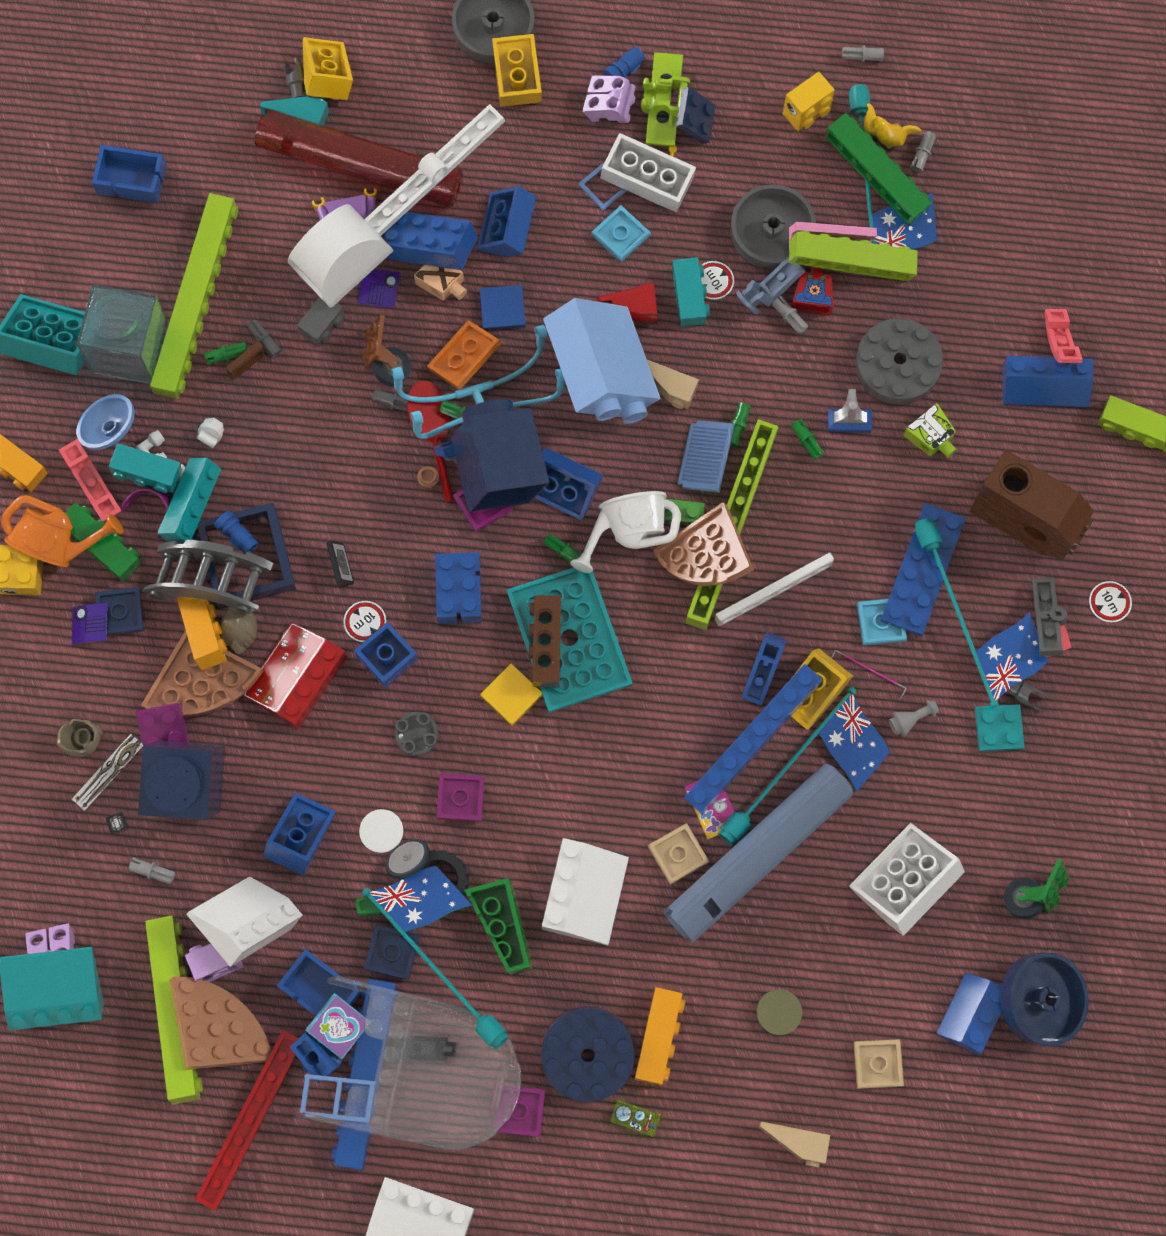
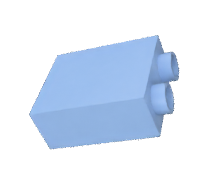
(602, 360)

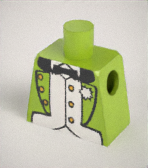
(932, 432)

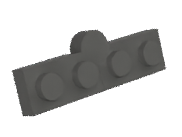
(1048, 617)

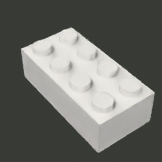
(648, 172)

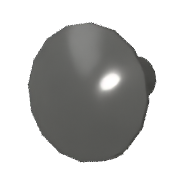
(416, 733)

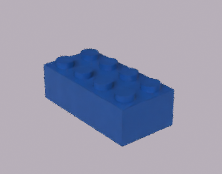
(431, 240)

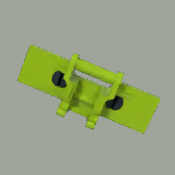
(657, 98)

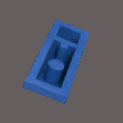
(764, 668)

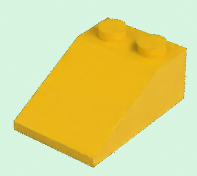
(326, 69)
(517, 70)
(833, 682)

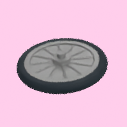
(407, 858)

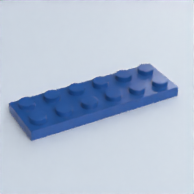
(920, 575)

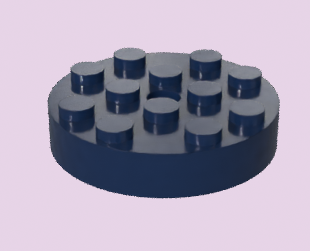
(1047, 979)
(587, 1029)

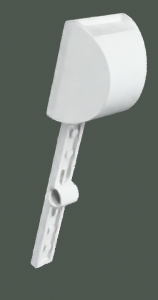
(347, 247)

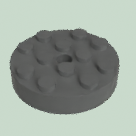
(475, 32)
(754, 214)
(899, 382)

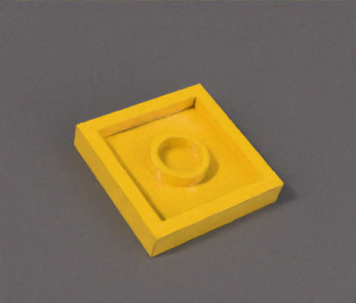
(511, 694)

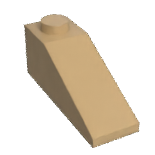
(674, 385)
(803, 1144)

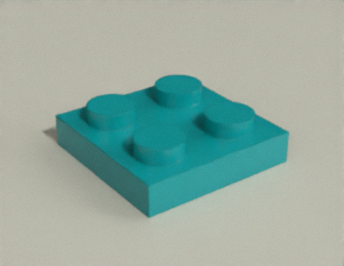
(999, 728)

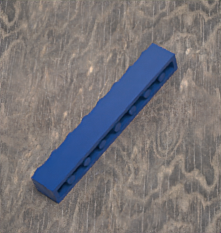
(753, 739)
(353, 1145)

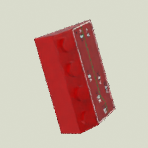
(296, 675)

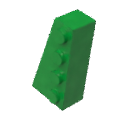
(500, 916)

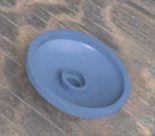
(105, 422)

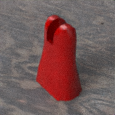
(639, 300)

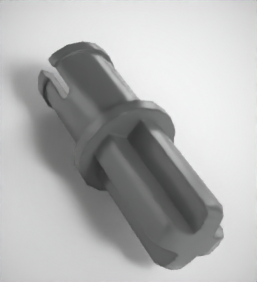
(264, 338)
(390, 400)

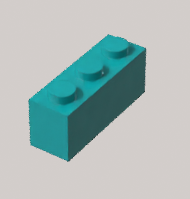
(690, 292)
(145, 468)

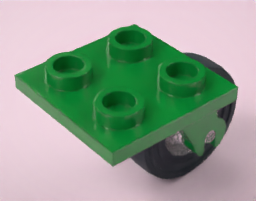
(1027, 898)

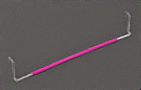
(871, 670)

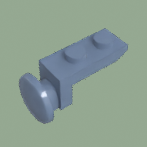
(771, 287)

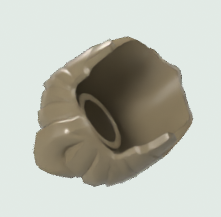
(238, 630)
(79, 737)

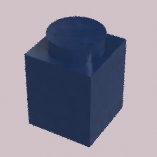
(499, 456)
(173, 784)

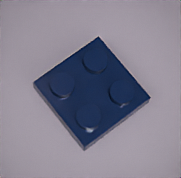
(695, 115)
(123, 610)
(391, 953)

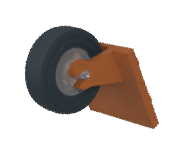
(381, 358)

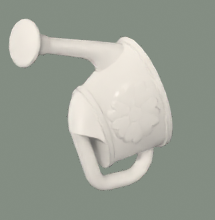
(635, 521)

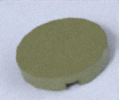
(779, 1012)

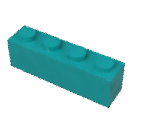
(189, 500)

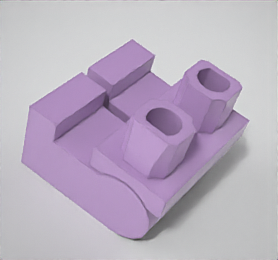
(610, 100)
(50, 942)

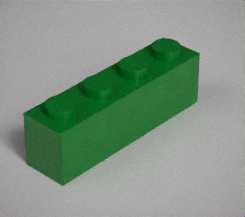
(108, 550)

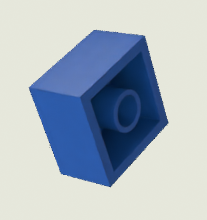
(386, 655)

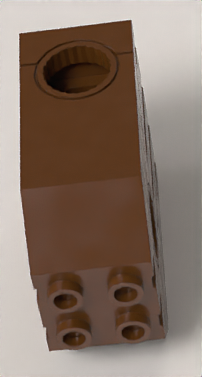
(1033, 507)

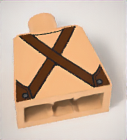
(441, 281)

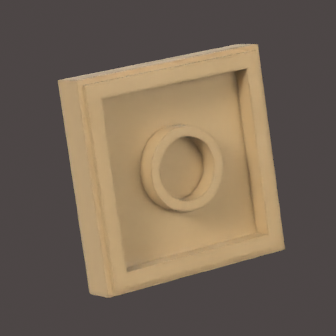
(678, 854)
(878, 1064)

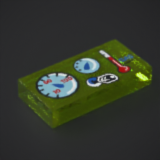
(635, 1118)

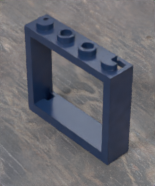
(265, 590)

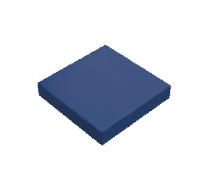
(502, 307)

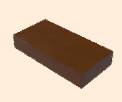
(245, 360)

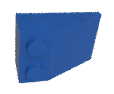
(298, 834)

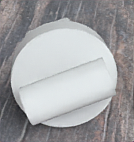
(210, 432)

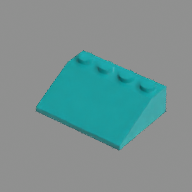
(43, 334)
(51, 988)

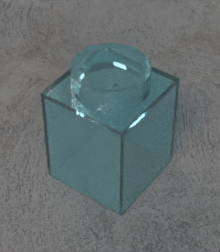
(116, 351)

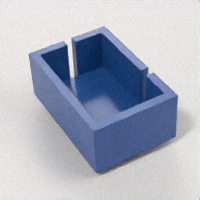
(129, 173)
(458, 587)
(308, 984)

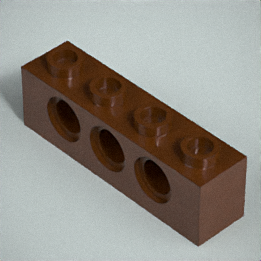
(550, 607)

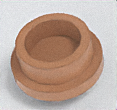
(428, 477)

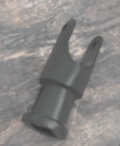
(295, 79)
(1021, 693)

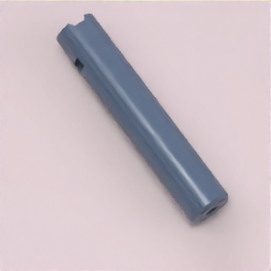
(759, 852)

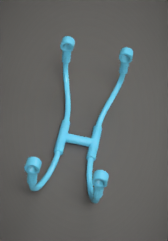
(475, 390)

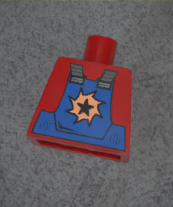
(814, 292)

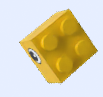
(808, 102)
(19, 572)

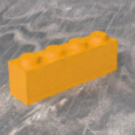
(19, 466)
(202, 631)
(659, 1036)

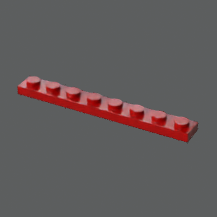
(248, 1122)

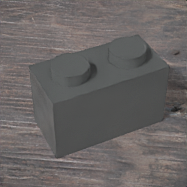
(320, 322)

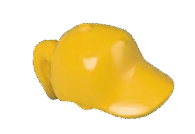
(888, 134)

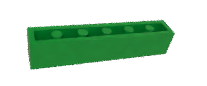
(878, 169)

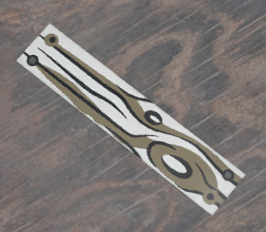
(107, 772)

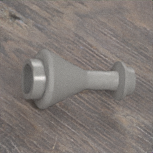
(903, 721)

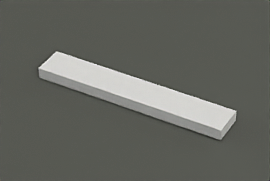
(774, 589)

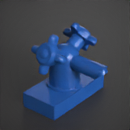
(315, 1056)

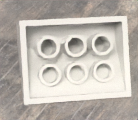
(907, 878)
(585, 892)
(244, 919)
(414, 1212)

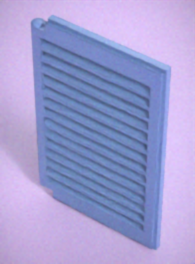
(705, 456)

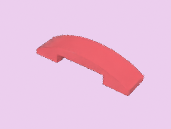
(1060, 338)
(89, 480)

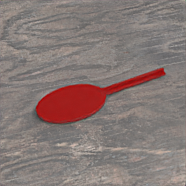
(431, 420)

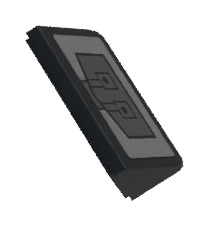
(340, 563)

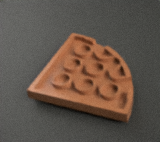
(707, 551)
(197, 689)
(215, 1026)

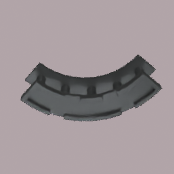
(207, 552)

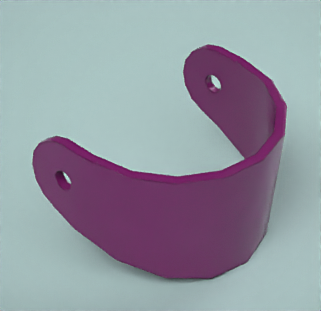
(166, 498)

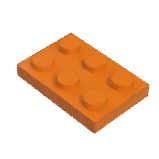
(464, 355)

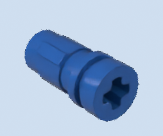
(626, 64)
(238, 535)

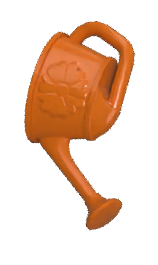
(48, 534)

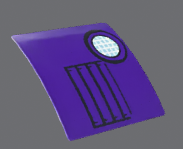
(379, 288)
(89, 623)

